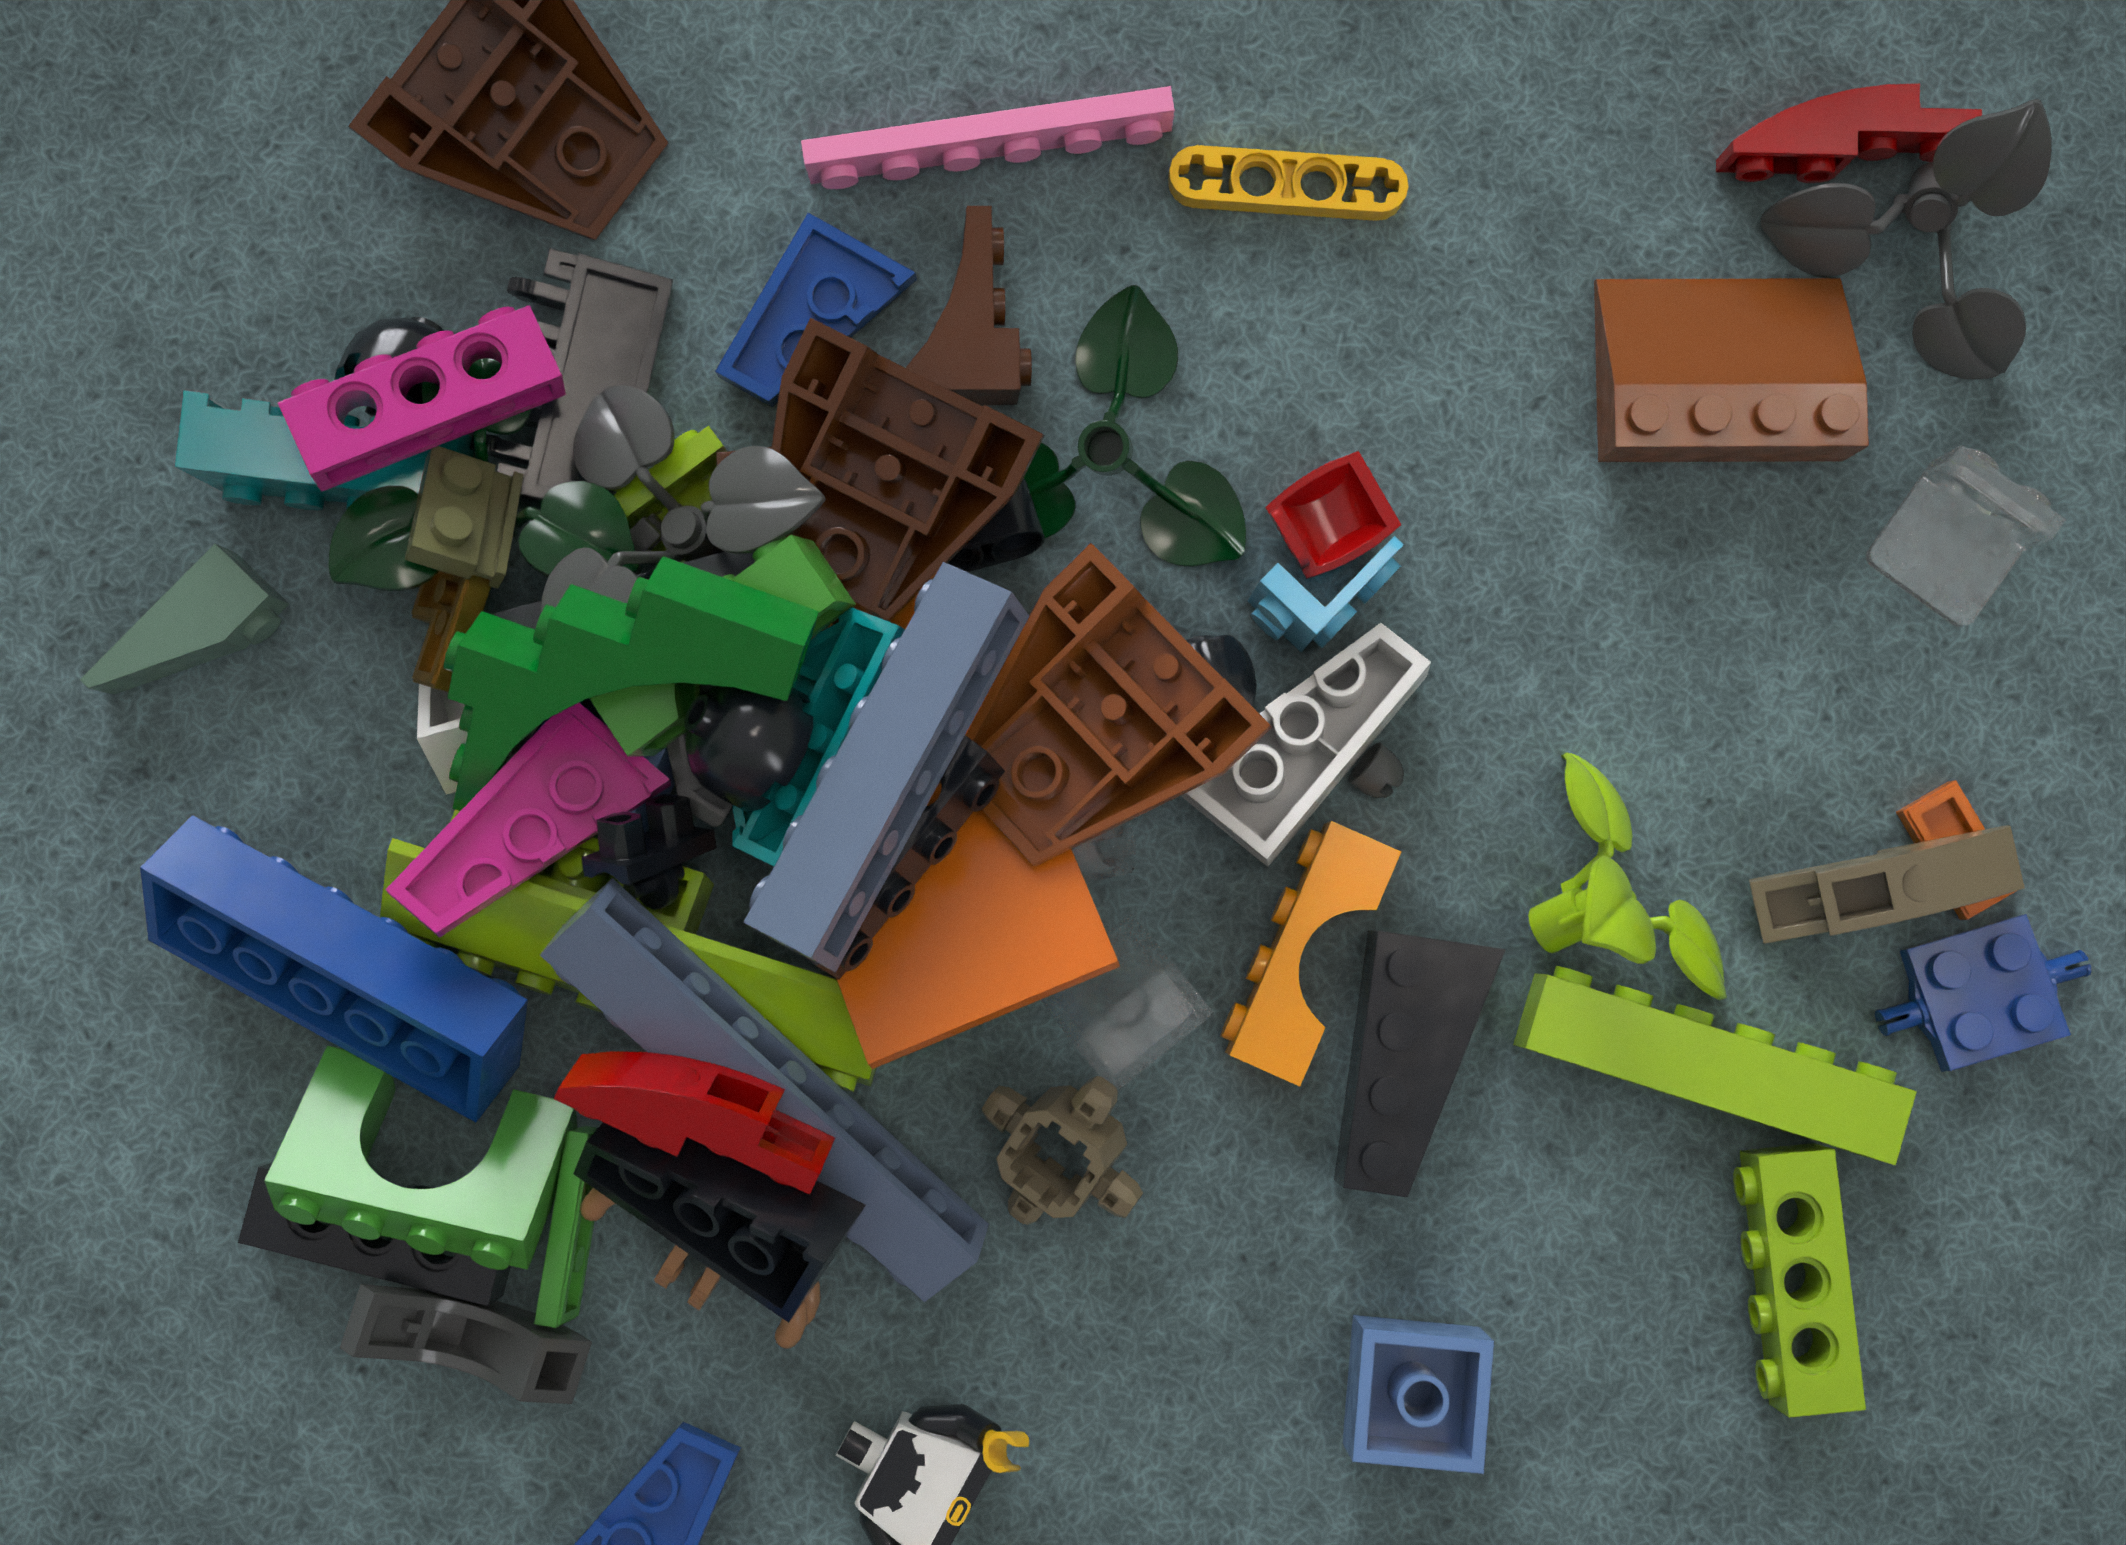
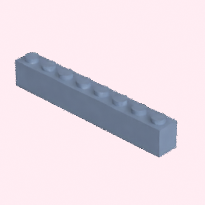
(682, 1008)

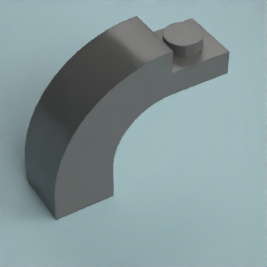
(479, 1339)

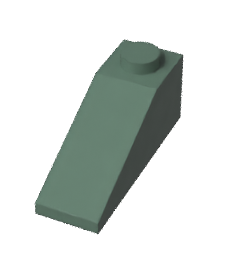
(204, 616)

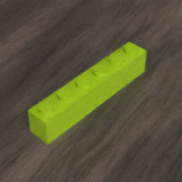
(1716, 1067)

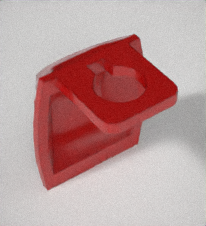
(1333, 515)

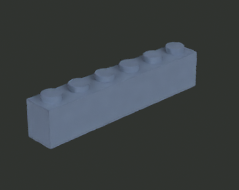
(887, 766)

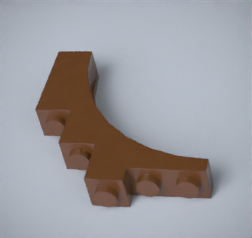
(964, 346)

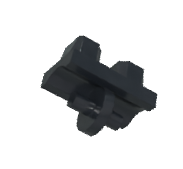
(652, 859)

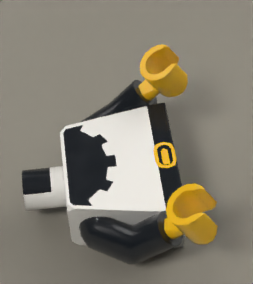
(926, 1472)

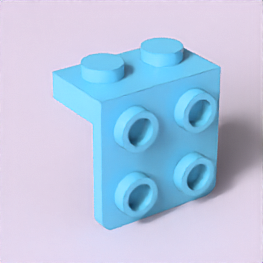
(1292, 611)

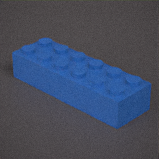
(334, 966)

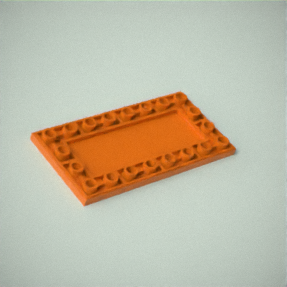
(974, 941)

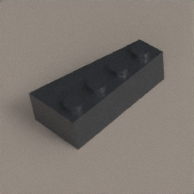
(1407, 1045)
(725, 1214)

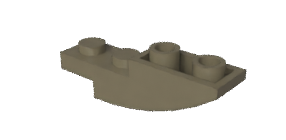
(1888, 886)

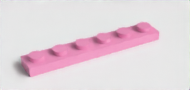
(1008, 133)

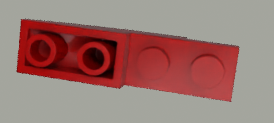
(1831, 130)
(679, 1098)

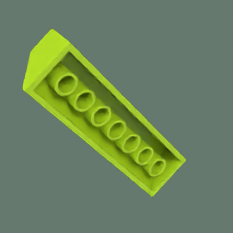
(524, 921)

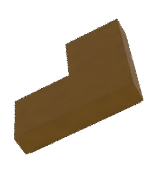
(448, 606)

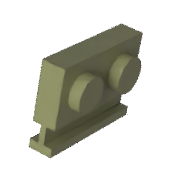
(464, 516)

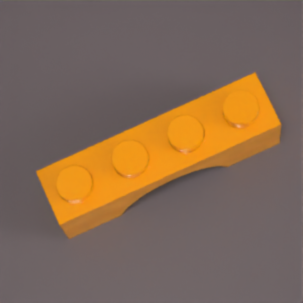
(1339, 876)

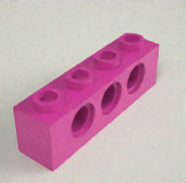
(405, 428)

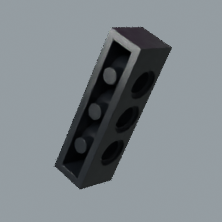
(966, 787)
(377, 1258)

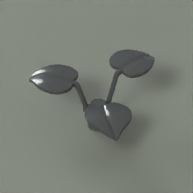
(1988, 160)
(753, 495)

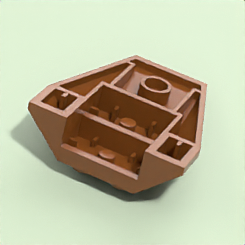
(1102, 714)

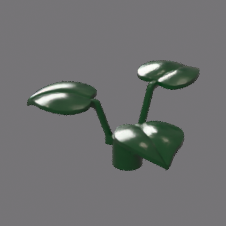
(1196, 510)
(376, 527)

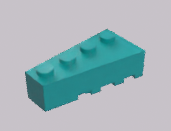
(256, 456)

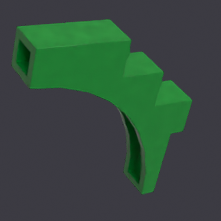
(671, 630)

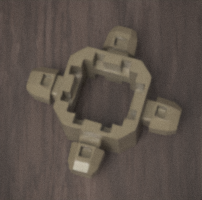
(1083, 1118)

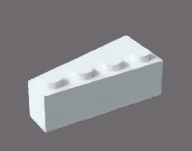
(1312, 742)

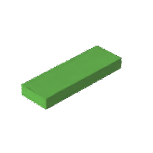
(567, 1241)

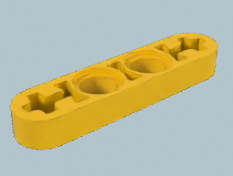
(1287, 171)

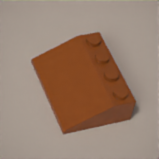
(1727, 371)

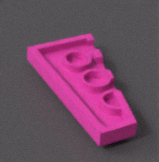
(526, 819)

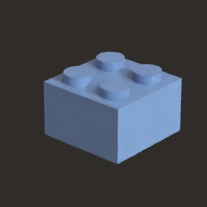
(1418, 1394)

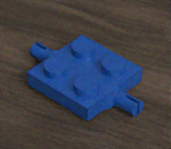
(1983, 993)

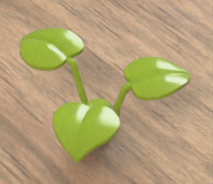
(1608, 909)

